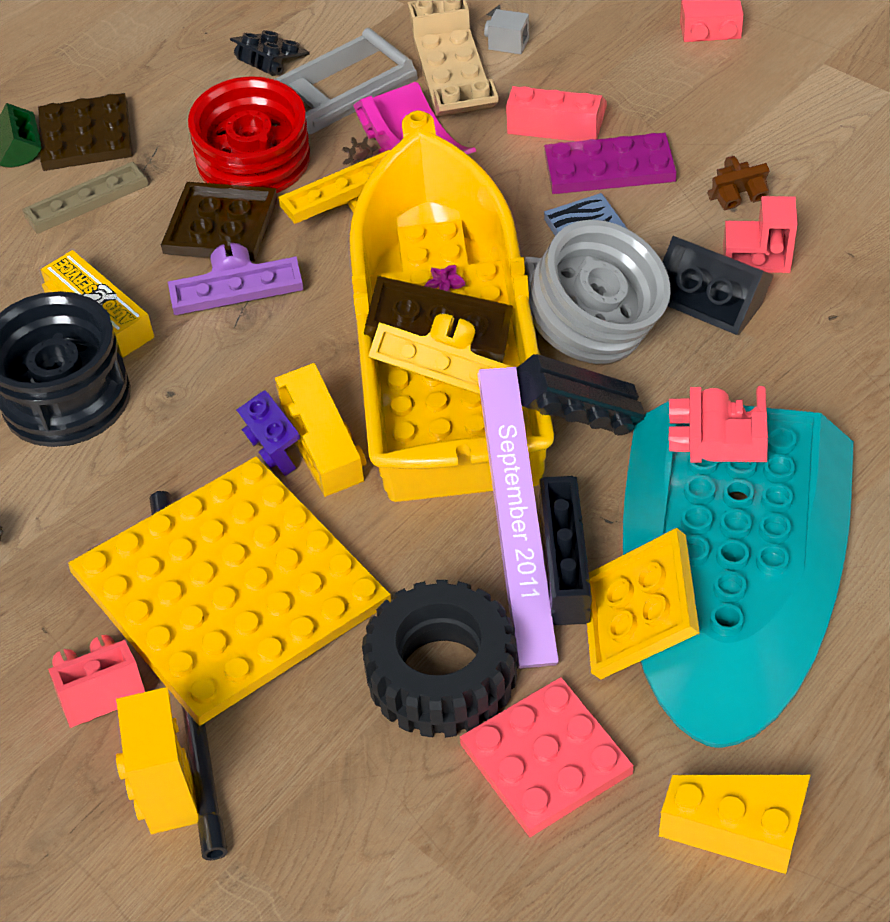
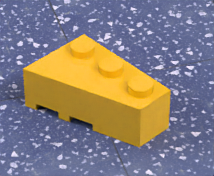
(324, 436)
(154, 762)
(736, 815)

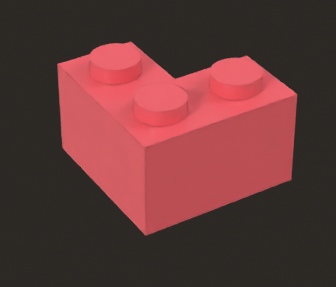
(765, 242)

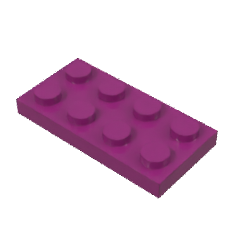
(609, 163)

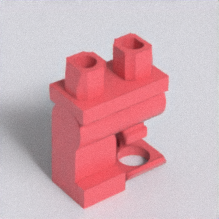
(719, 427)

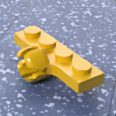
(435, 354)

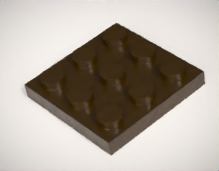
(84, 131)
(218, 216)

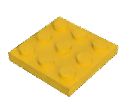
(641, 604)

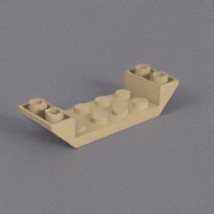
(449, 57)

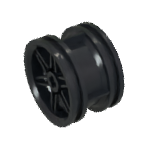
(60, 369)

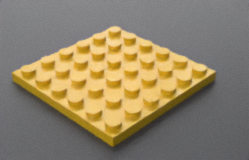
(228, 588)

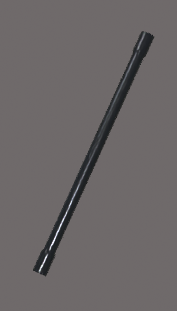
(209, 820)

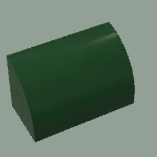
(18, 136)

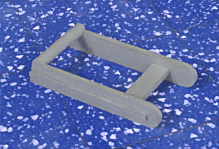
(329, 111)

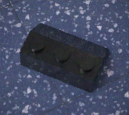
(713, 285)

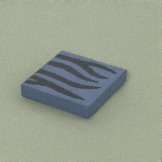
(589, 208)

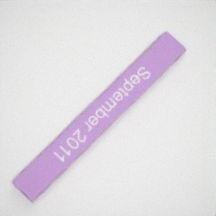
(517, 518)

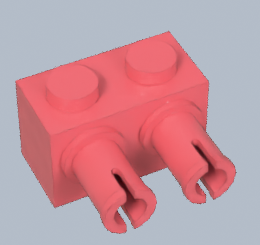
(92, 682)

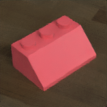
(554, 114)

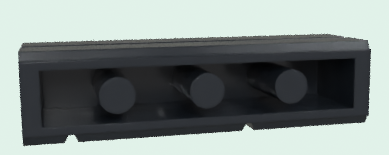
(579, 395)
(564, 550)

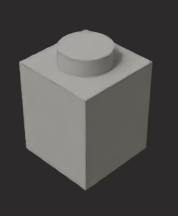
(507, 31)

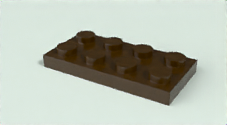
(416, 306)

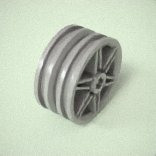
(597, 291)

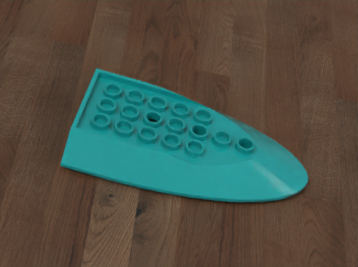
(784, 573)

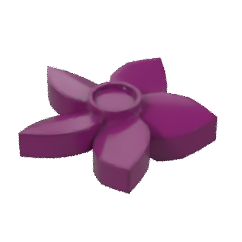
(445, 278)

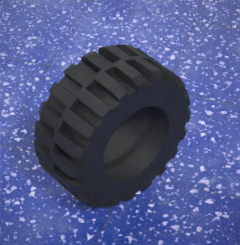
(434, 615)

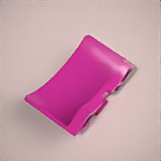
(384, 114)

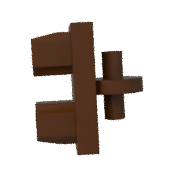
(736, 179)

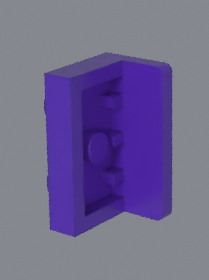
(271, 429)

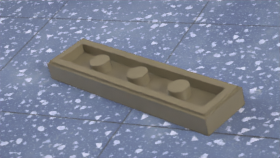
(85, 197)

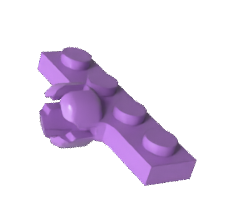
(234, 281)

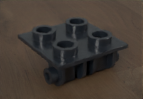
(266, 51)

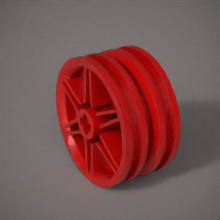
(249, 142)

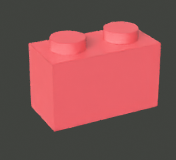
(711, 20)

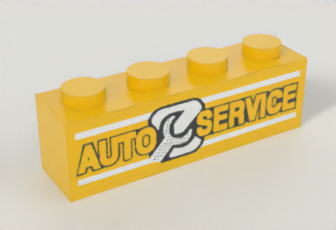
(76, 275)

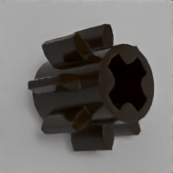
(362, 146)

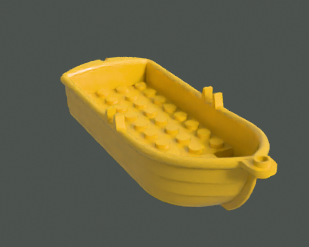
(420, 212)

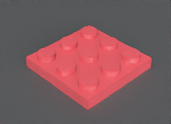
(546, 756)

